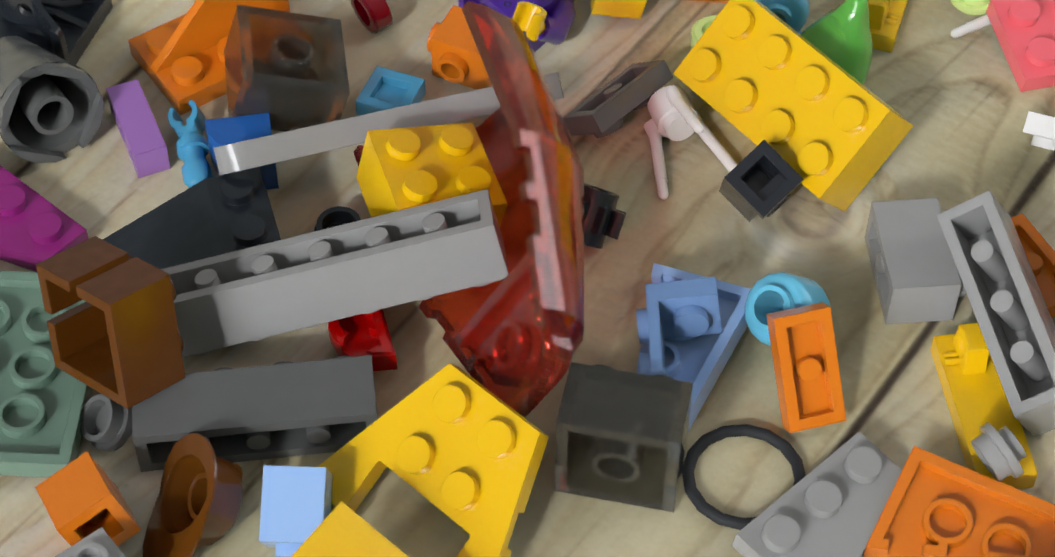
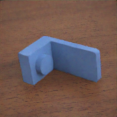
(675, 311)

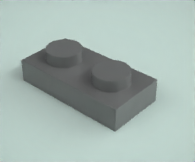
(628, 91)

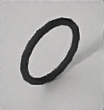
(717, 435)

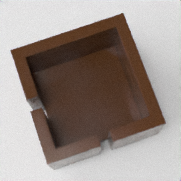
(126, 330)

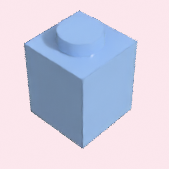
(293, 505)

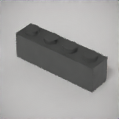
(260, 410)

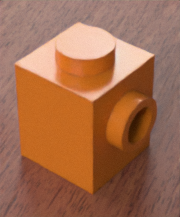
(455, 52)
(85, 499)

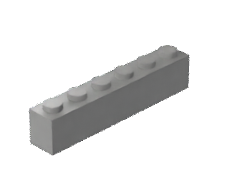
(338, 272)

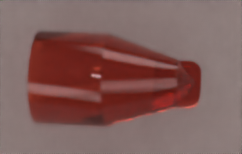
(524, 328)

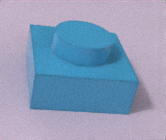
(389, 90)

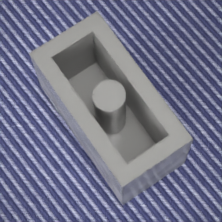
(912, 261)

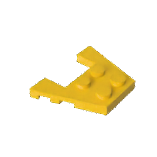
(456, 450)

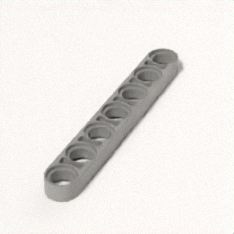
(353, 130)

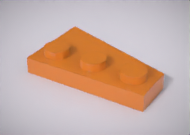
(959, 513)

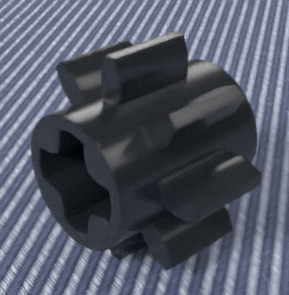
(600, 216)

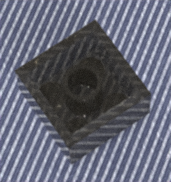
(286, 67)
(622, 436)

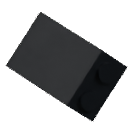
(203, 222)

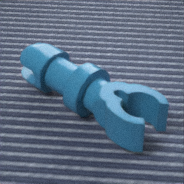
(191, 145)

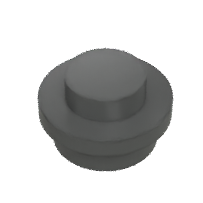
(106, 423)

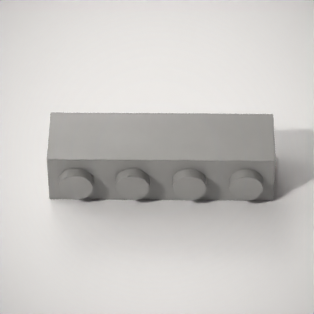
(1006, 306)

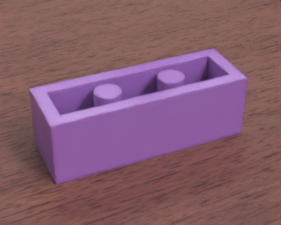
(138, 128)

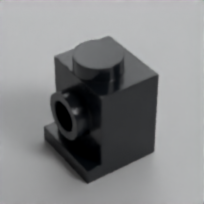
(760, 183)

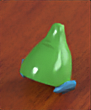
(845, 37)

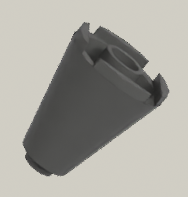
(45, 102)

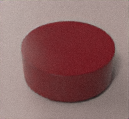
(373, 14)

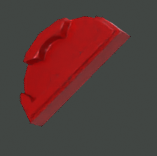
(364, 336)

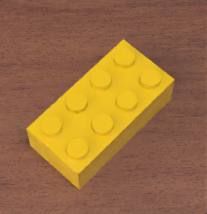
(794, 99)

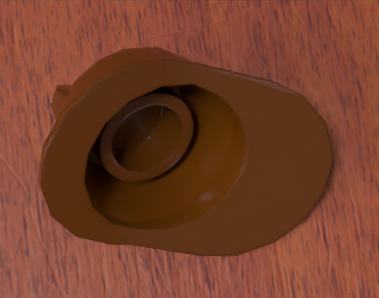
(195, 500)

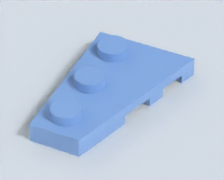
(705, 356)

